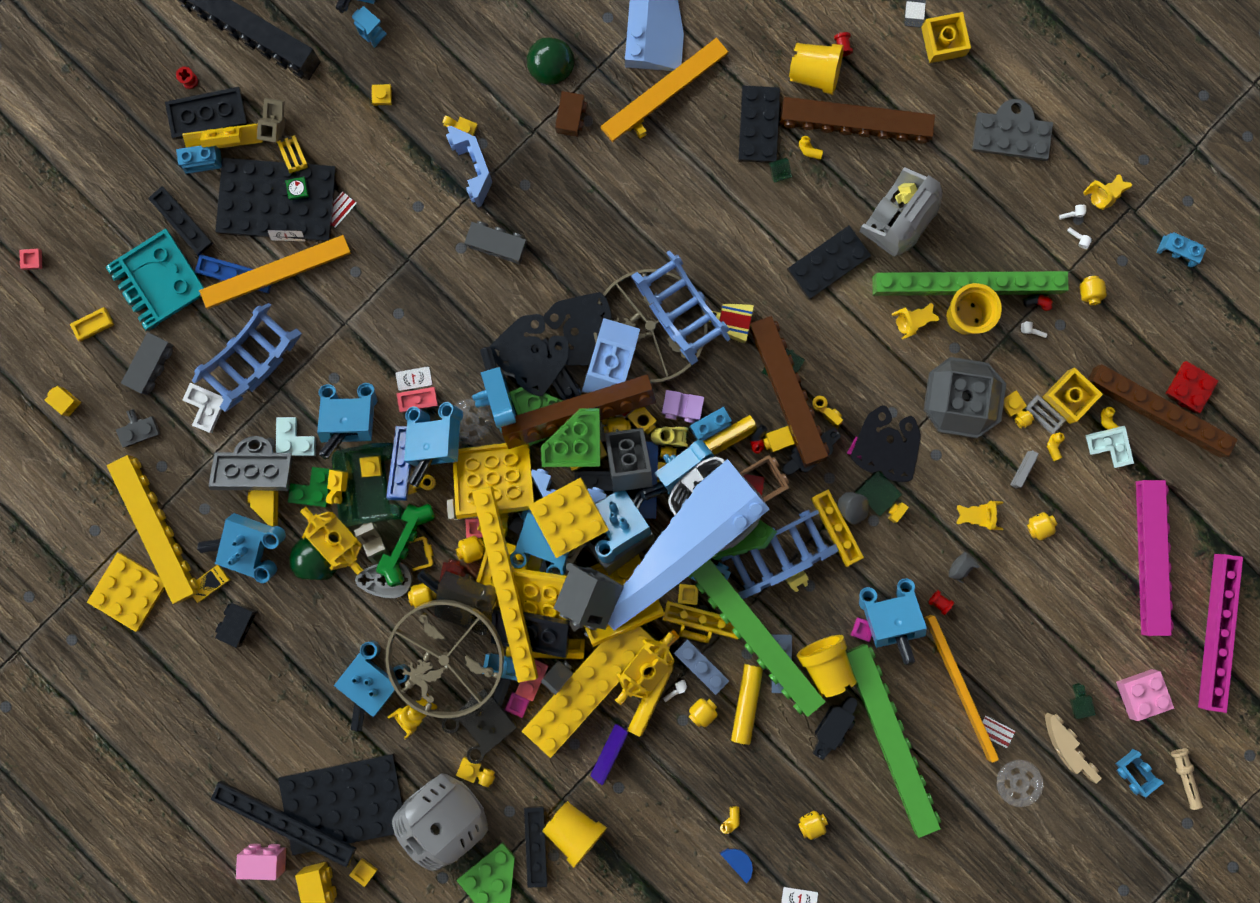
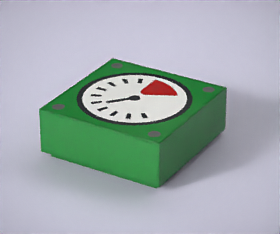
(297, 188)

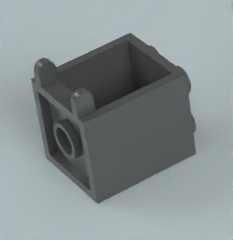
(587, 597)

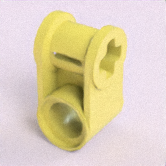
(672, 436)

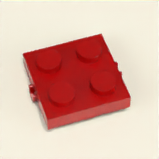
(1191, 387)

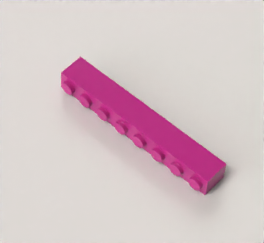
(1154, 558)
(1220, 632)

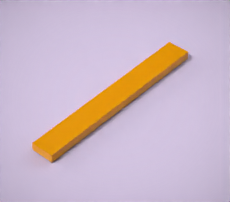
(664, 89)
(274, 272)
(961, 688)

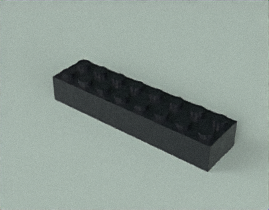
(257, 34)

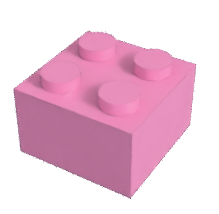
(1145, 695)
(261, 862)

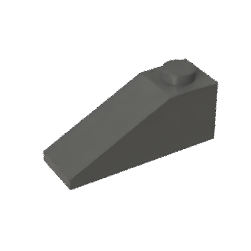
(558, 676)

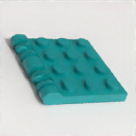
(158, 277)

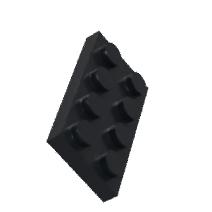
(206, 112)
(759, 124)
(828, 262)
(545, 633)

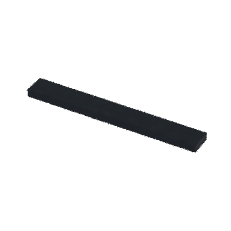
(283, 824)

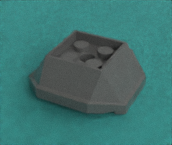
(945, 402)

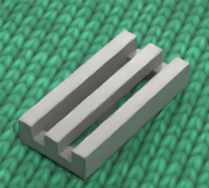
(1037, 398)
(1024, 469)

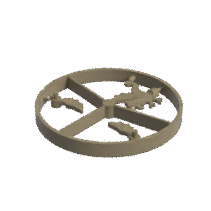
(650, 325)
(417, 674)

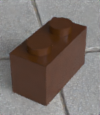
(570, 114)

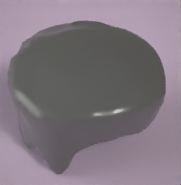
(853, 507)
(962, 566)

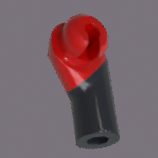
(1039, 299)
(757, 439)

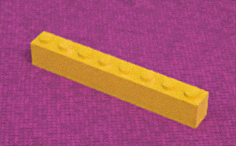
(153, 529)

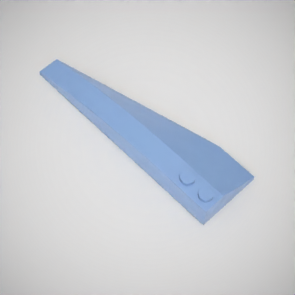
(654, 35)
(704, 525)

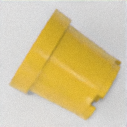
(817, 66)
(986, 309)
(828, 665)
(573, 833)

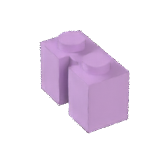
(682, 406)

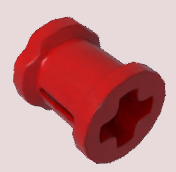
(843, 39)
(184, 73)
(940, 602)

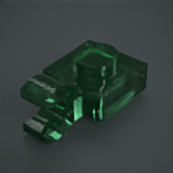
(1081, 704)

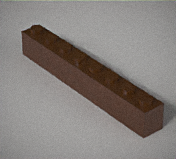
(857, 119)
(788, 391)
(1162, 411)
(548, 419)

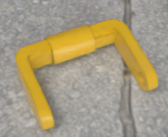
(428, 552)
(694, 636)

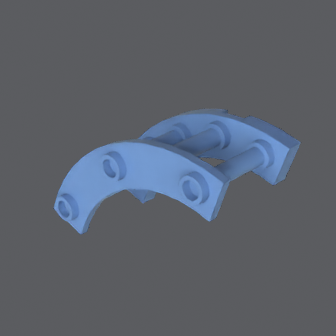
(667, 319)
(261, 371)
(788, 568)

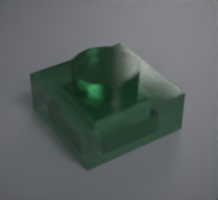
(780, 170)

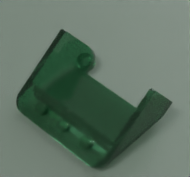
(364, 496)

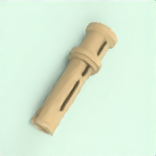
(1185, 767)

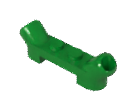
(412, 517)

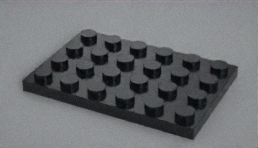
(257, 200)
(345, 799)

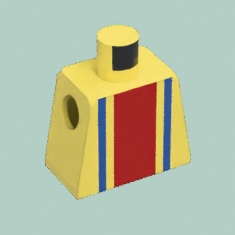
(737, 319)

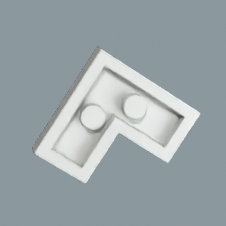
(208, 405)

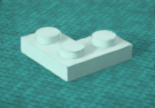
(1112, 440)
(289, 442)

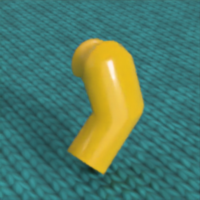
(808, 150)
(1107, 418)
(1053, 444)
(732, 822)

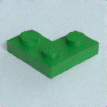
(315, 493)

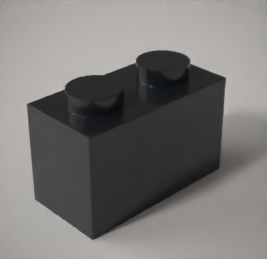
(235, 624)

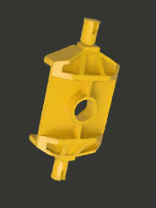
(339, 553)
(654, 655)

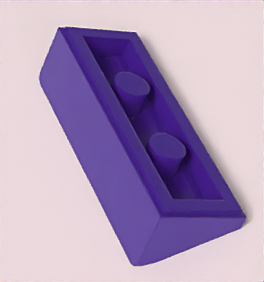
(609, 754)

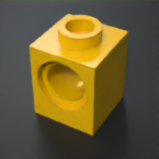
(62, 400)
(633, 417)
(778, 439)

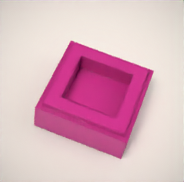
(861, 630)
(517, 705)

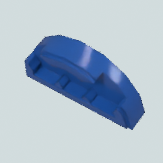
(739, 862)

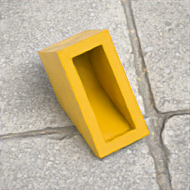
(265, 505)

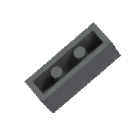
(496, 242)
(147, 364)

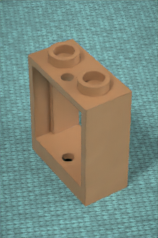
(773, 466)

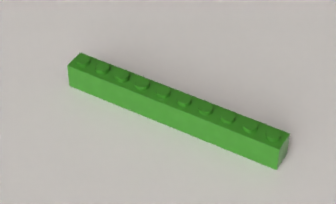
(950, 282)
(757, 638)
(892, 742)

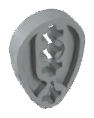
(378, 589)

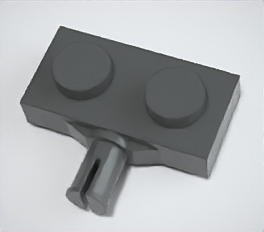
(137, 430)

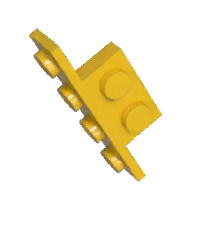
(223, 137)

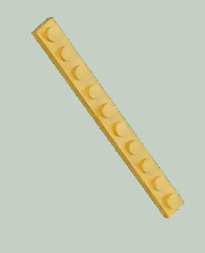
(505, 584)

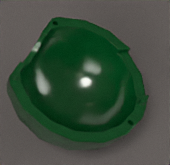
(550, 60)
(308, 562)

